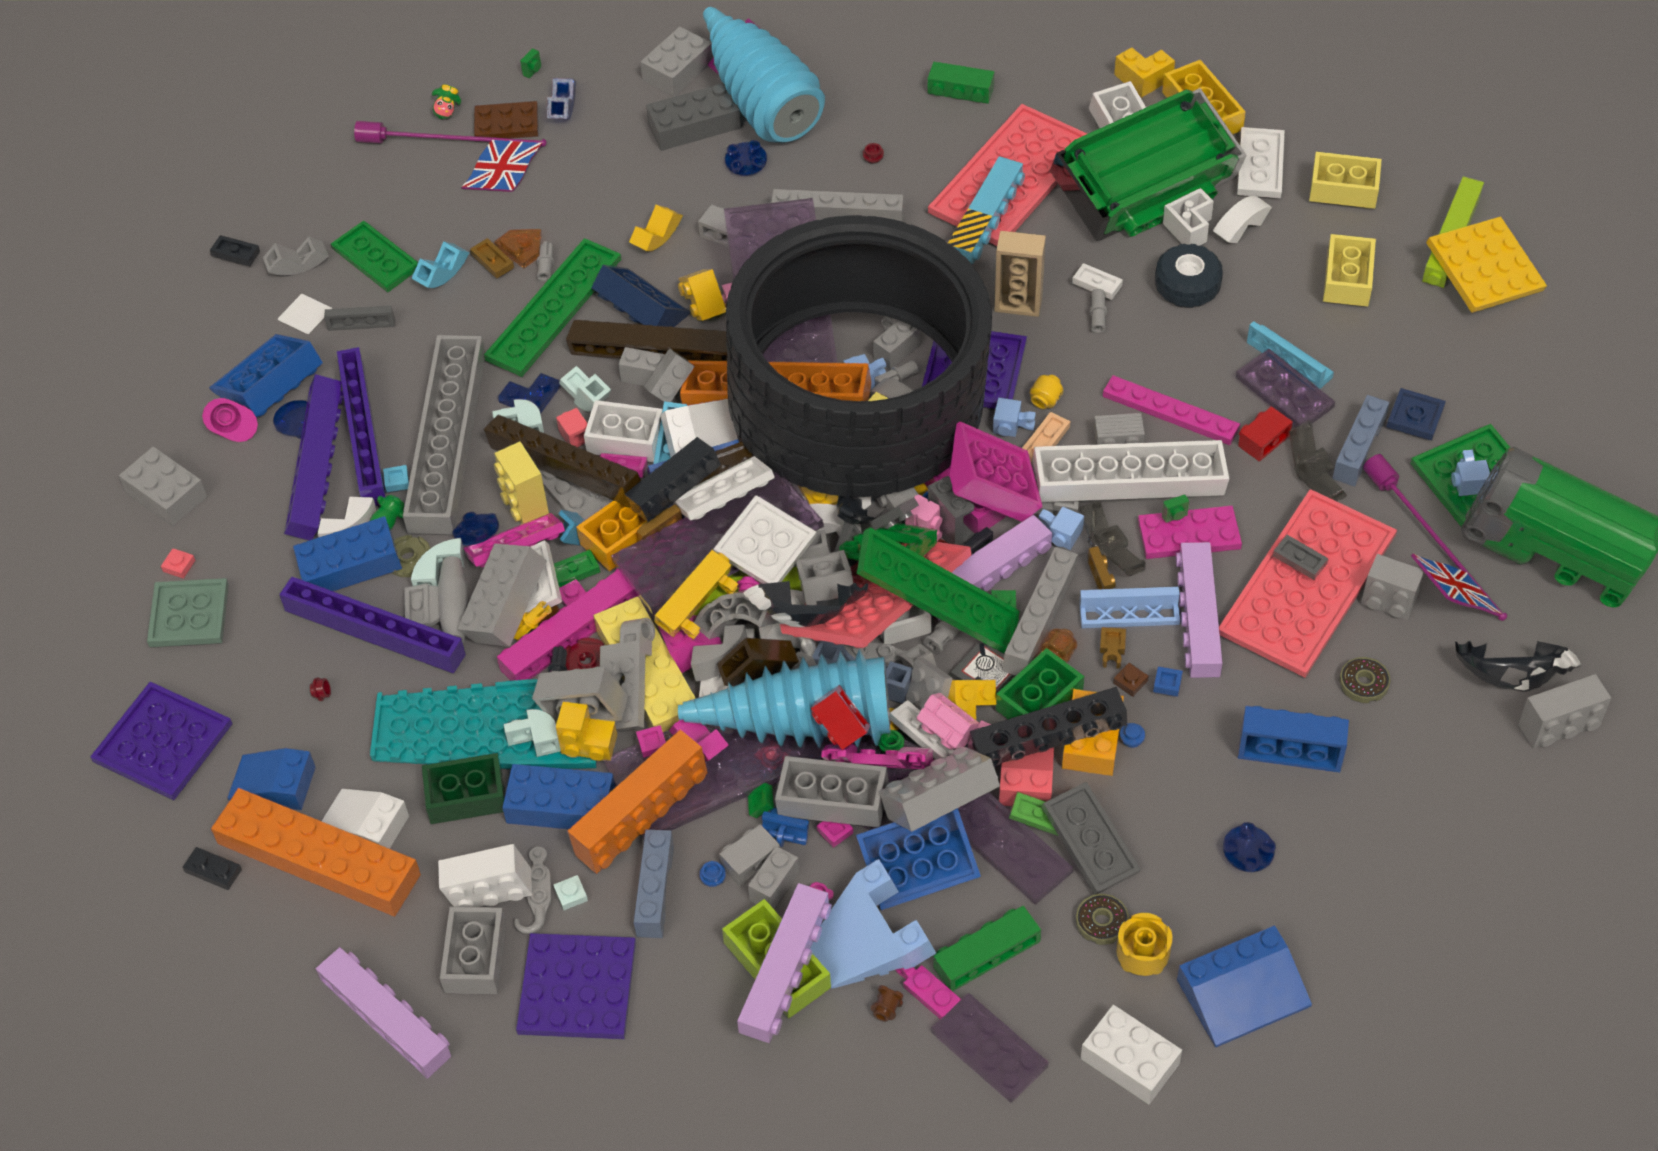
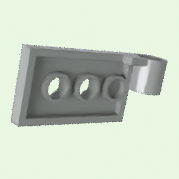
(629, 660)

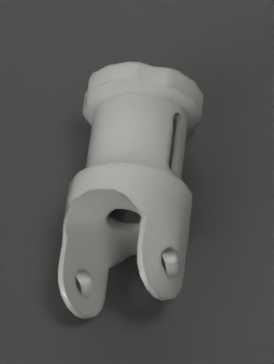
(943, 633)

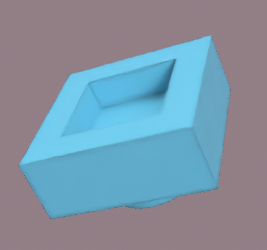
(396, 478)

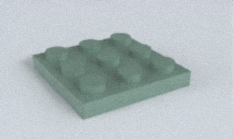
(188, 612)

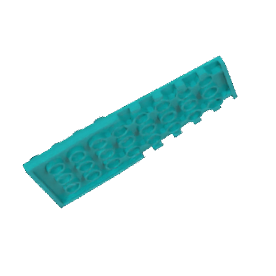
(460, 725)

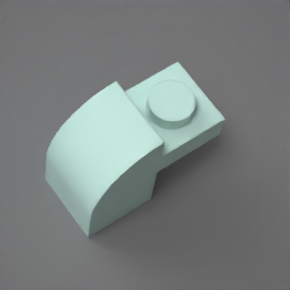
(584, 389)
(524, 413)
(539, 728)

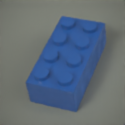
(348, 555)
(1293, 738)
(553, 795)

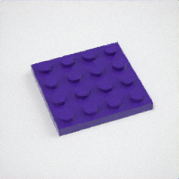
(1003, 366)
(161, 740)
(576, 986)

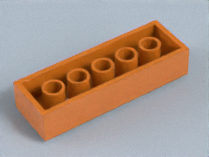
(638, 802)

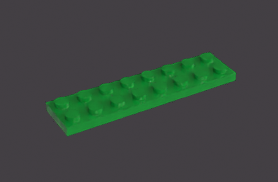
(550, 308)
(936, 590)

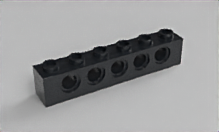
(1057, 717)

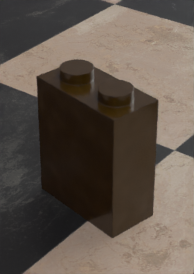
(752, 657)

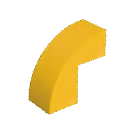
(658, 230)

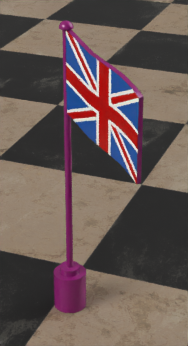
(498, 167)
(1452, 582)

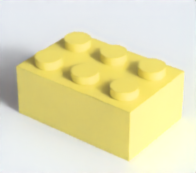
(1345, 180)
(1349, 270)
(520, 483)

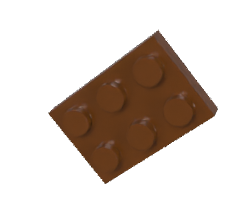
(506, 120)

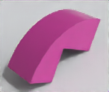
(711, 743)

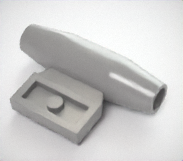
(443, 603)

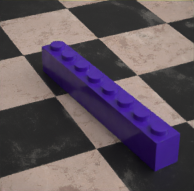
(361, 424)
(313, 458)
(373, 624)

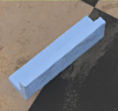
(1132, 599)

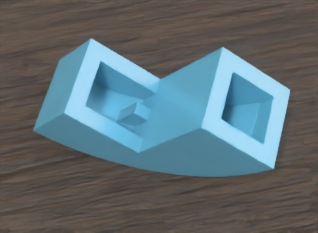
(446, 265)

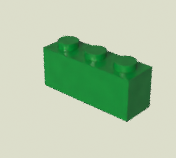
(961, 82)

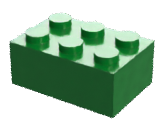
(1039, 686)

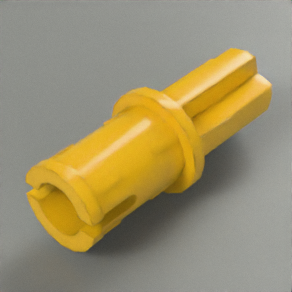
(531, 619)

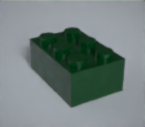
(463, 788)

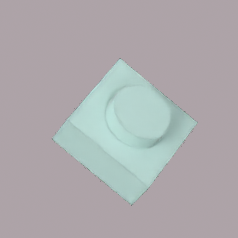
(570, 892)

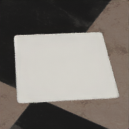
(304, 314)

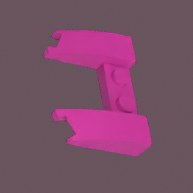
(903, 759)

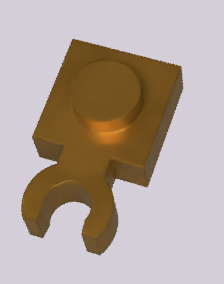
(1112, 645)

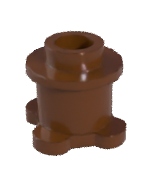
(886, 1004)

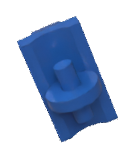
(785, 828)

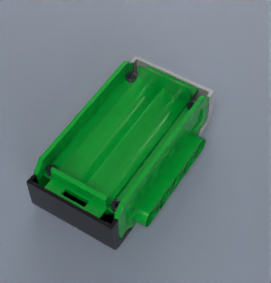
(1145, 161)

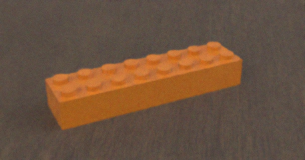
(833, 380)
(316, 852)

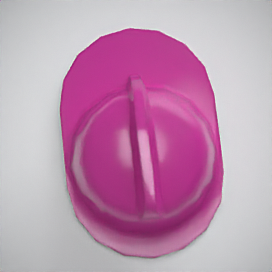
(230, 419)

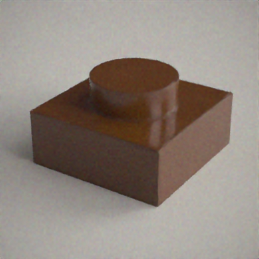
(1130, 679)

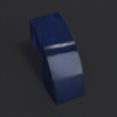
(562, 100)

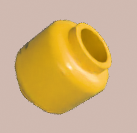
(1046, 391)

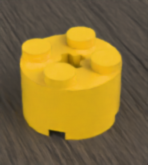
(1144, 944)

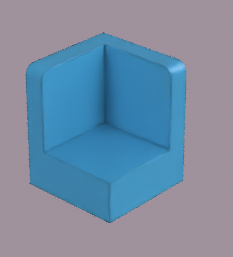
(572, 520)

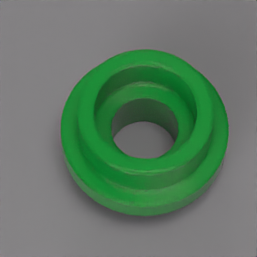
(893, 737)

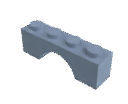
(1358, 443)
(897, 675)
(651, 894)

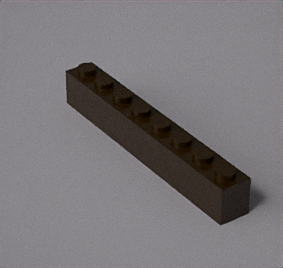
(611, 338)
(564, 459)

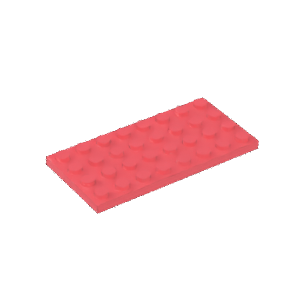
(1024, 138)
(876, 610)
(1292, 615)

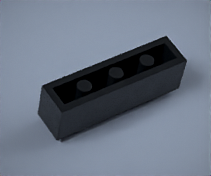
(672, 479)

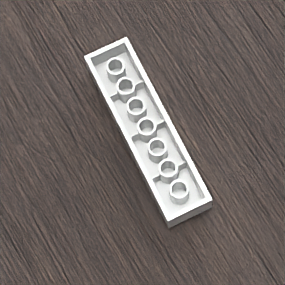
(1130, 470)

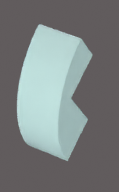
(429, 565)

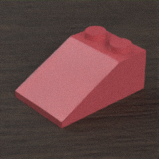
(1028, 776)

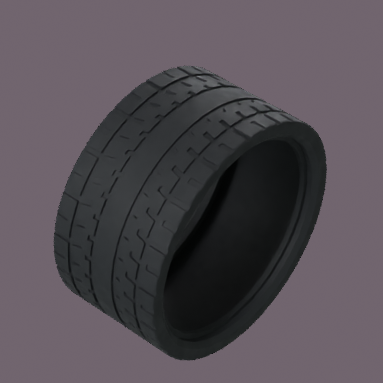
(861, 268)

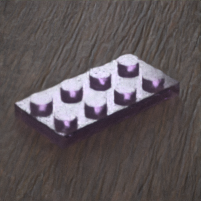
(1285, 388)
(989, 1047)

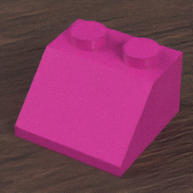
(682, 646)

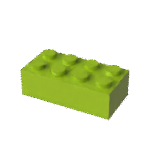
(750, 940)

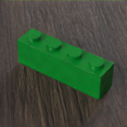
(986, 948)

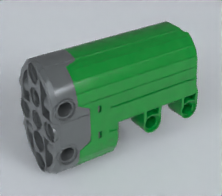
(1549, 512)

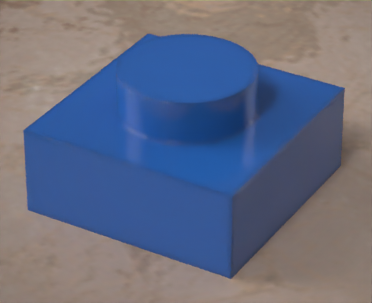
(1167, 681)

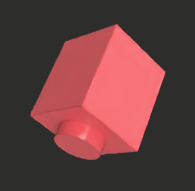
(572, 427)

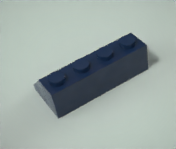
(637, 297)

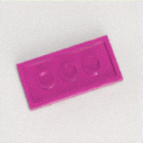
(1201, 525)
(526, 534)

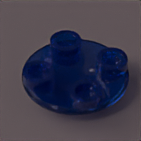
(745, 158)
(290, 418)
(476, 528)
(1248, 848)

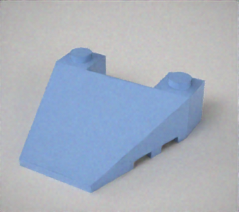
(858, 939)

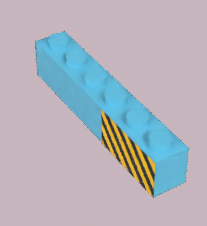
(987, 207)

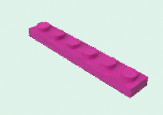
(1171, 410)

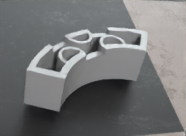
(727, 611)

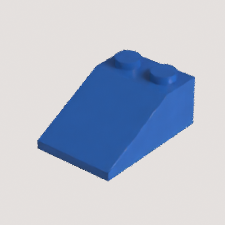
(276, 776)

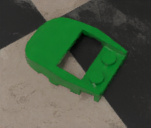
(918, 538)

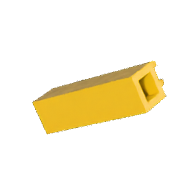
(693, 593)

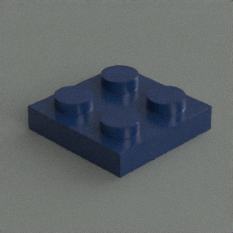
(1416, 414)

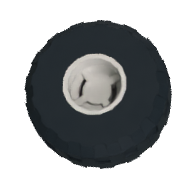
(1188, 275)

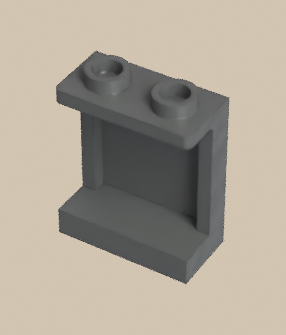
(952, 511)

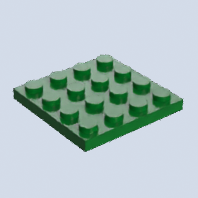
(1440, 462)

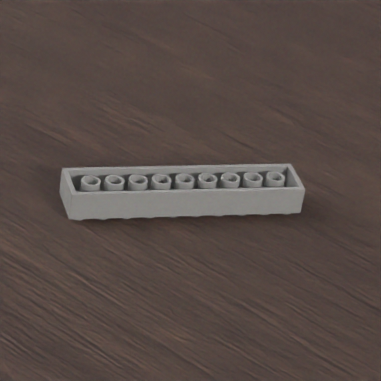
(444, 435)

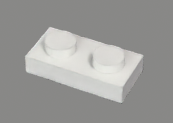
(1093, 278)

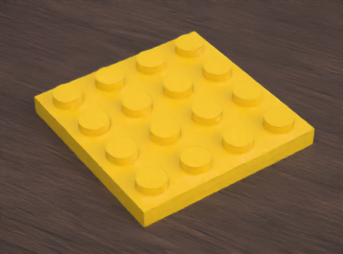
(1486, 264)

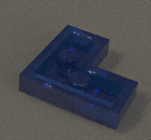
(539, 393)

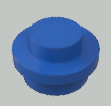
(1132, 735)
(712, 874)

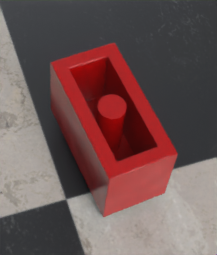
(1264, 433)
(839, 717)

